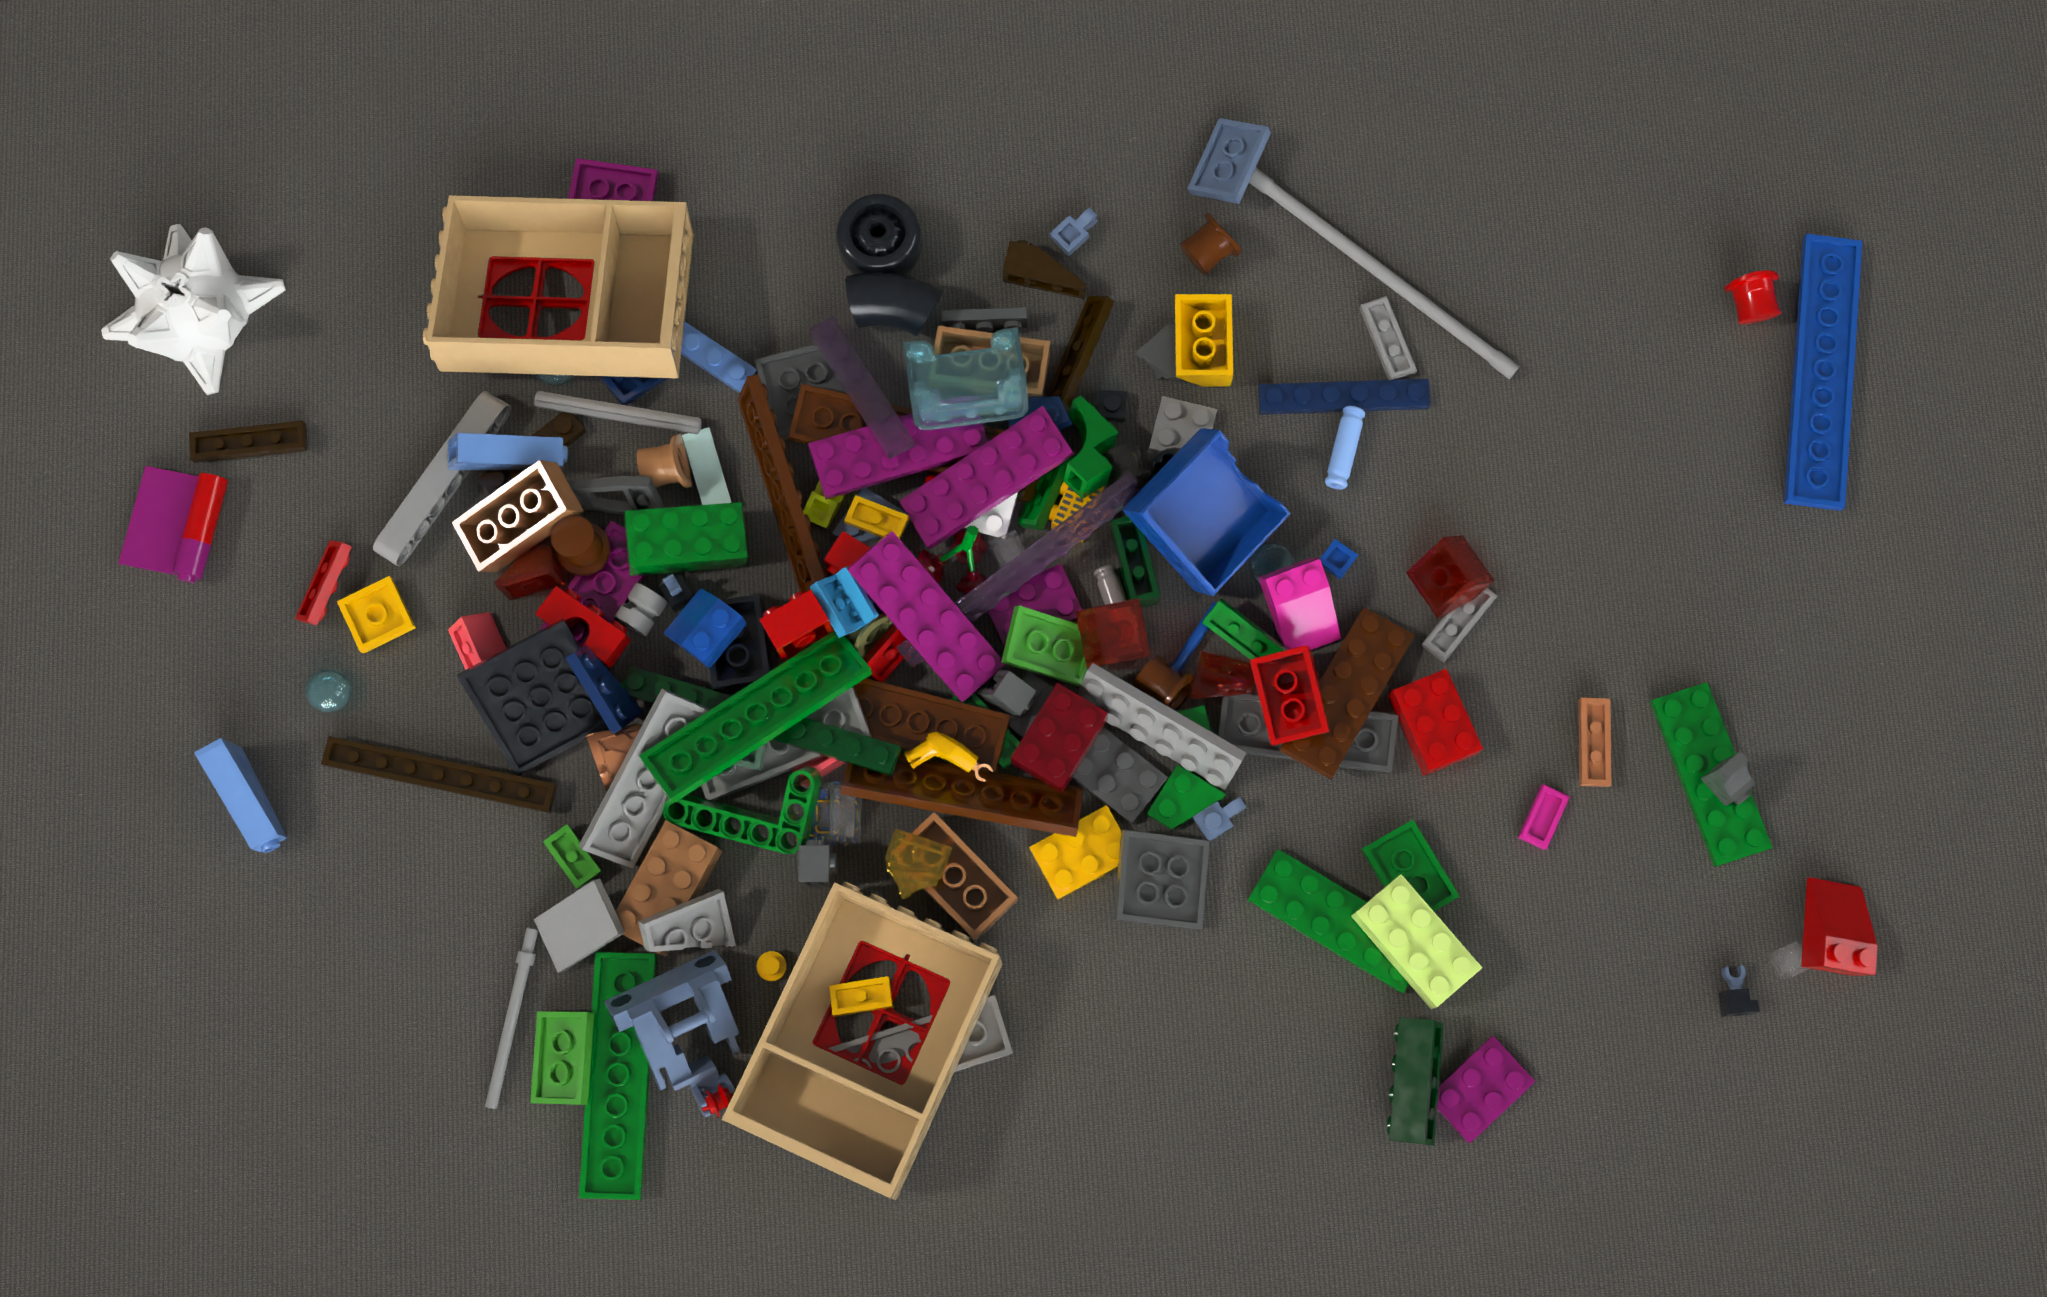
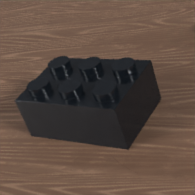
(748, 653)

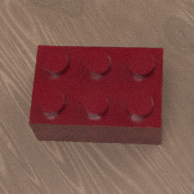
(1059, 738)

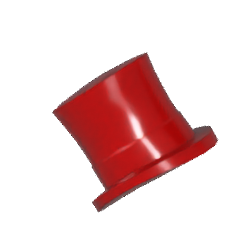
(1755, 296)

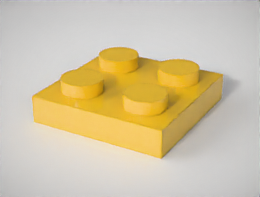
(376, 614)

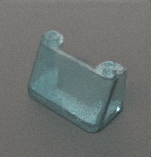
(967, 384)

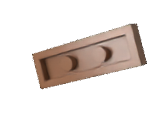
(1594, 742)

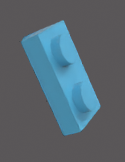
(844, 602)

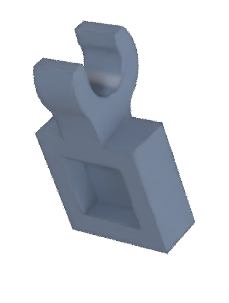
(1072, 234)
(1215, 820)

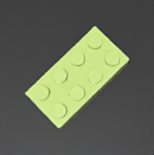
(1416, 942)

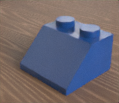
(705, 627)

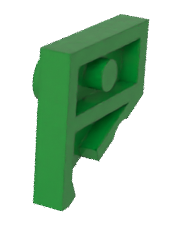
(1182, 798)

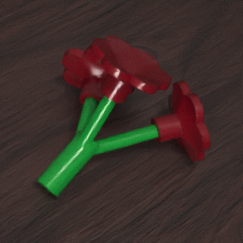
(969, 551)

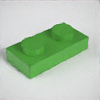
(574, 861)

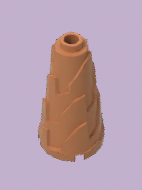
(611, 749)

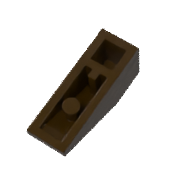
(1035, 269)

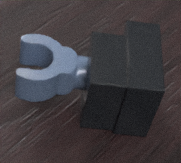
(676, 591)
(1736, 1000)

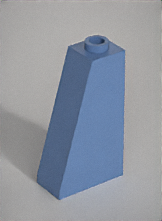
(503, 452)
(242, 794)

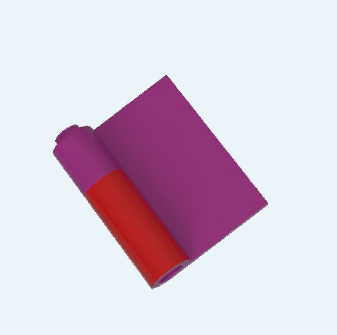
(173, 523)

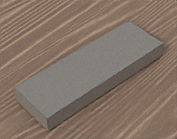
(1388, 339)
(1456, 625)

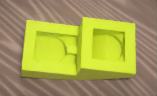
(821, 510)

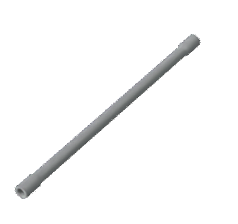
(1495, 358)

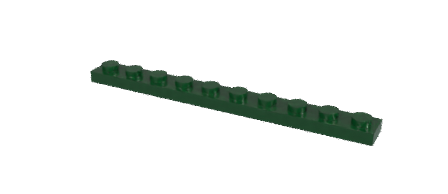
(805, 734)

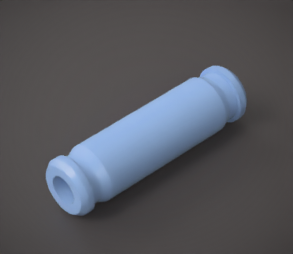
(1345, 447)

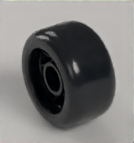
(874, 215)

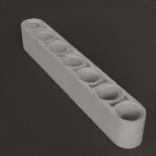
(436, 484)

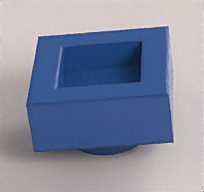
(1338, 559)

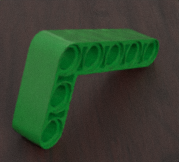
(751, 820)

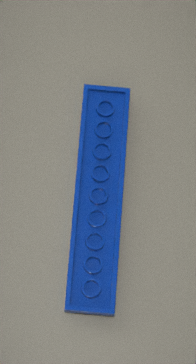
(1823, 372)

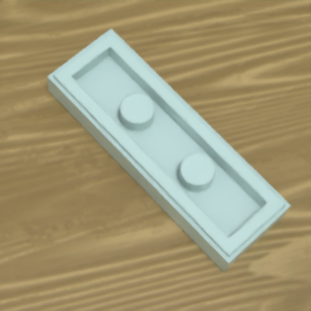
(706, 467)

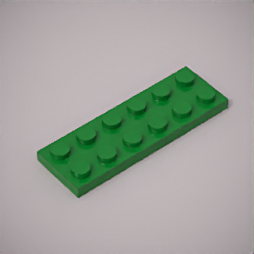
(1696, 745)
(1322, 914)

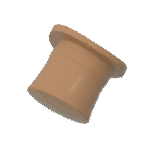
(665, 463)

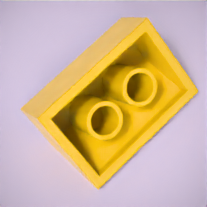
(1204, 339)

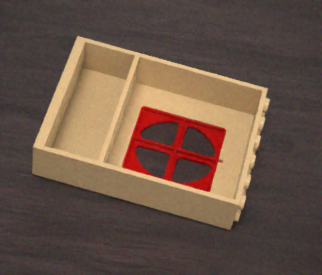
(623, 254)
(823, 1099)

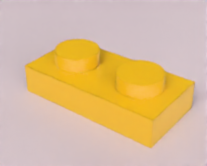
(875, 518)
(861, 996)

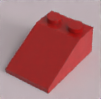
(1290, 695)
(1838, 930)

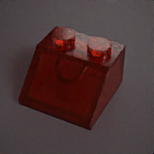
(1449, 575)
(1113, 633)

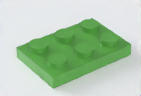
(1045, 646)
(562, 1058)

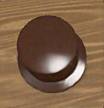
(1209, 246)
(580, 545)
(1164, 683)

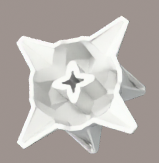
(188, 303)

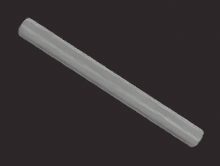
(617, 412)

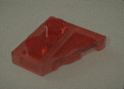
(1221, 677)

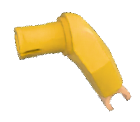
(946, 748)

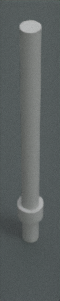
(525, 959)

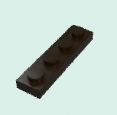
(561, 426)
(248, 441)

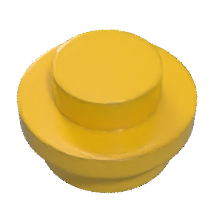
(771, 966)

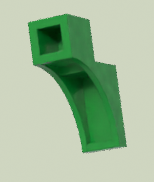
(1090, 468)

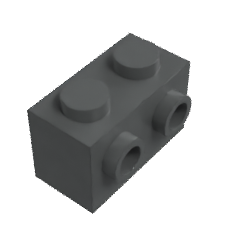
(817, 865)

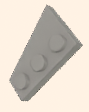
(694, 923)

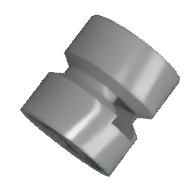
(641, 609)

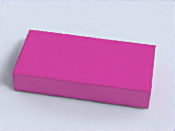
(1543, 817)

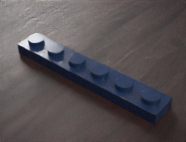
(1334, 396)

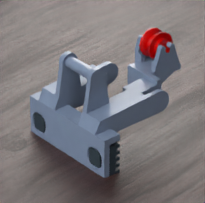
(642, 1009)

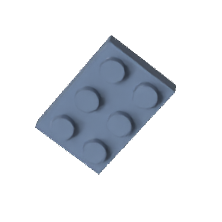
(1229, 160)

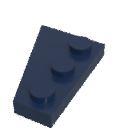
(604, 690)

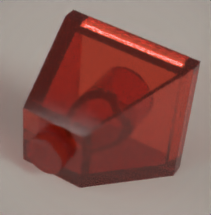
(532, 573)

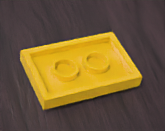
(1078, 860)

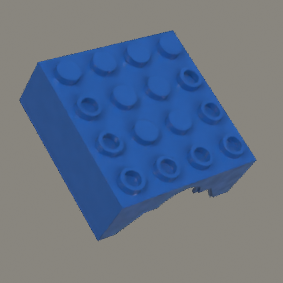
(1205, 512)

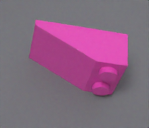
(1301, 604)

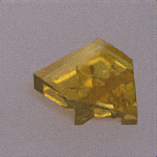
(915, 861)

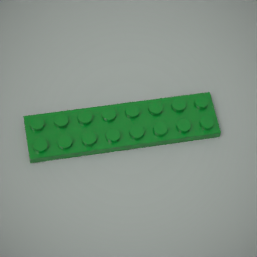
(754, 715)
(617, 1087)

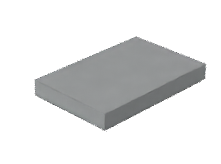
(579, 925)

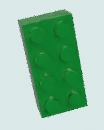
(685, 538)

